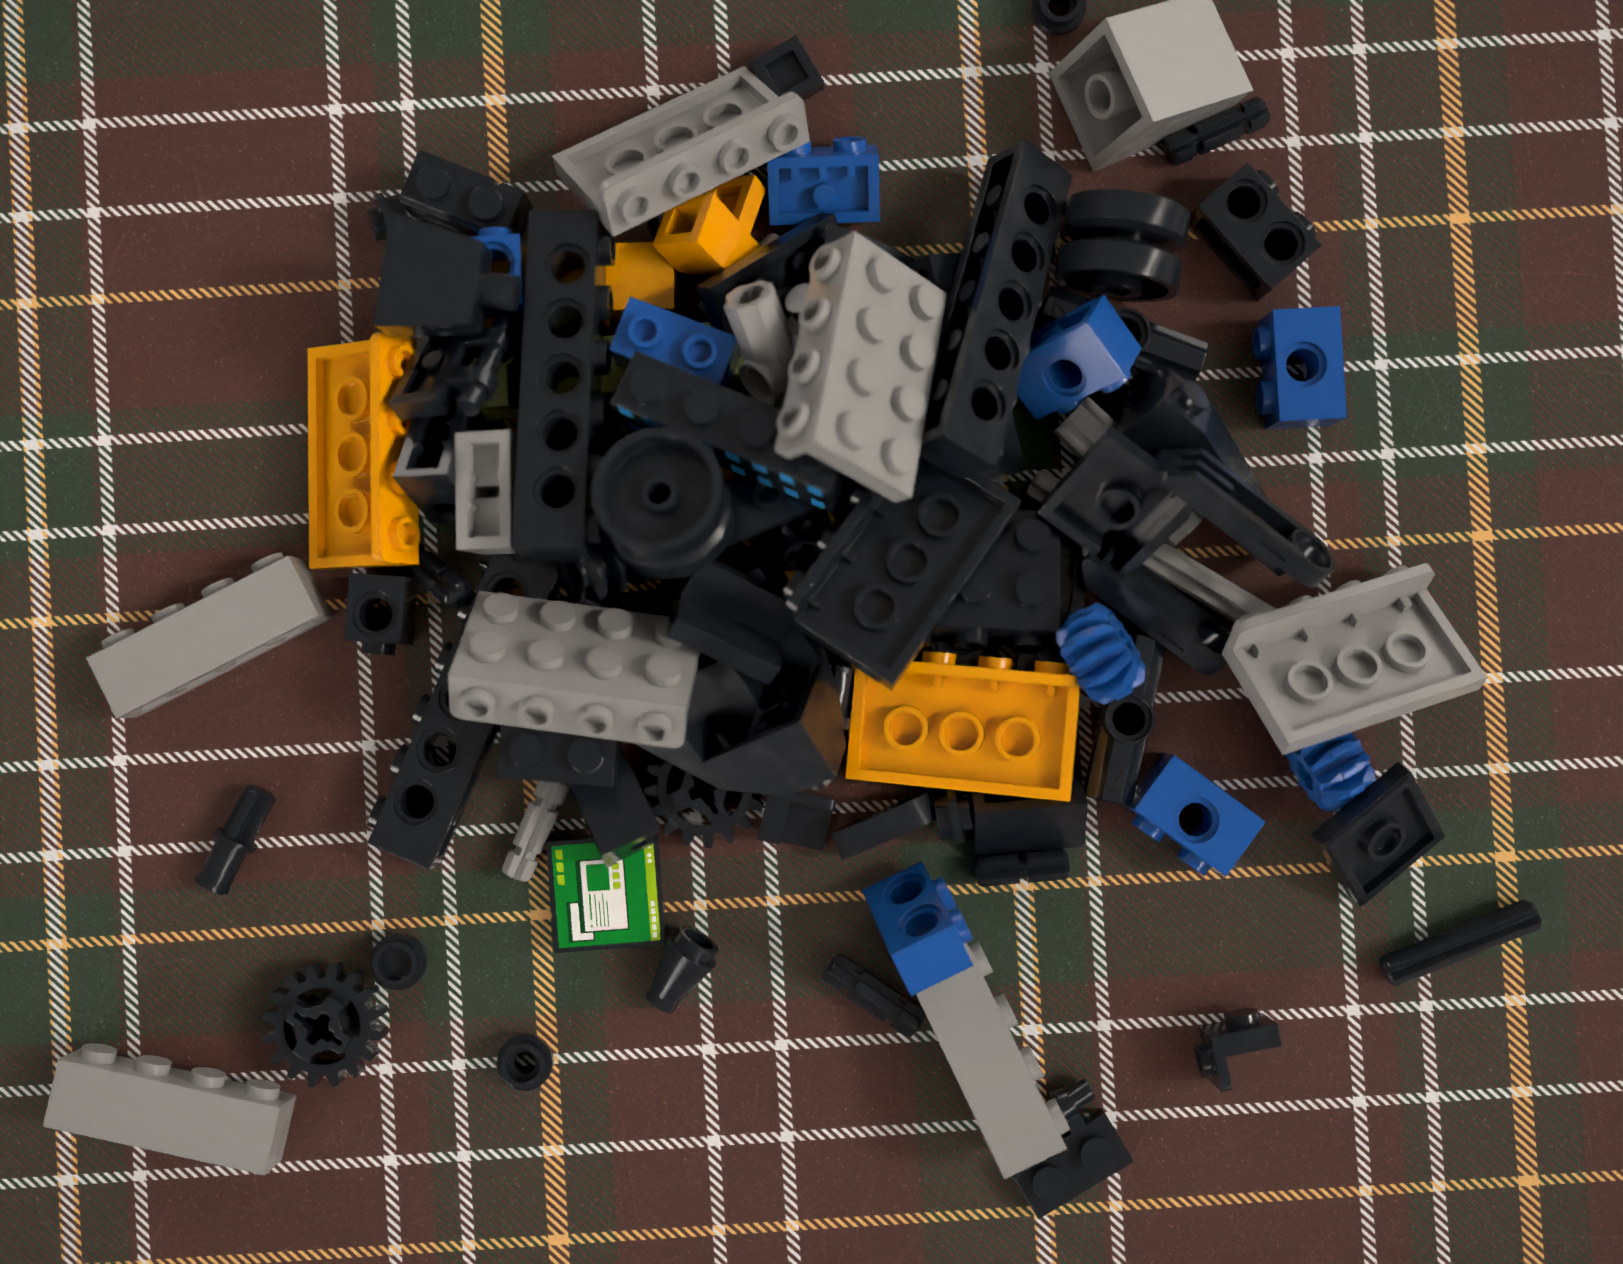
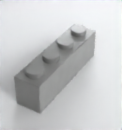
(208, 636)
(991, 1068)
(170, 1108)

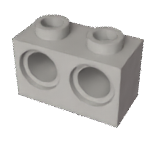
(485, 490)

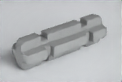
(534, 830)

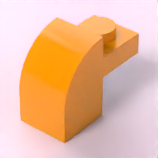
(712, 228)

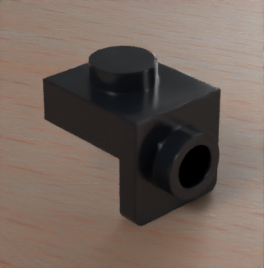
(1239, 1034)

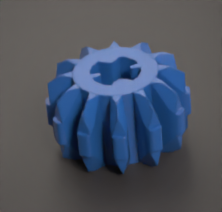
(1100, 653)
(1332, 771)

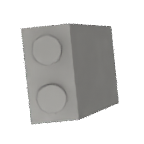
(1148, 78)

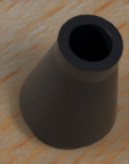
(683, 964)

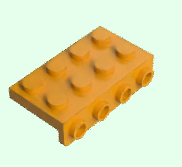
(353, 449)
(968, 727)

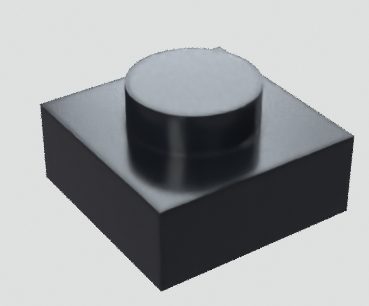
(788, 70)

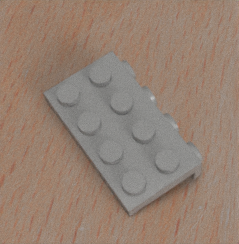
(682, 149)
(863, 366)
(1350, 658)
(572, 670)

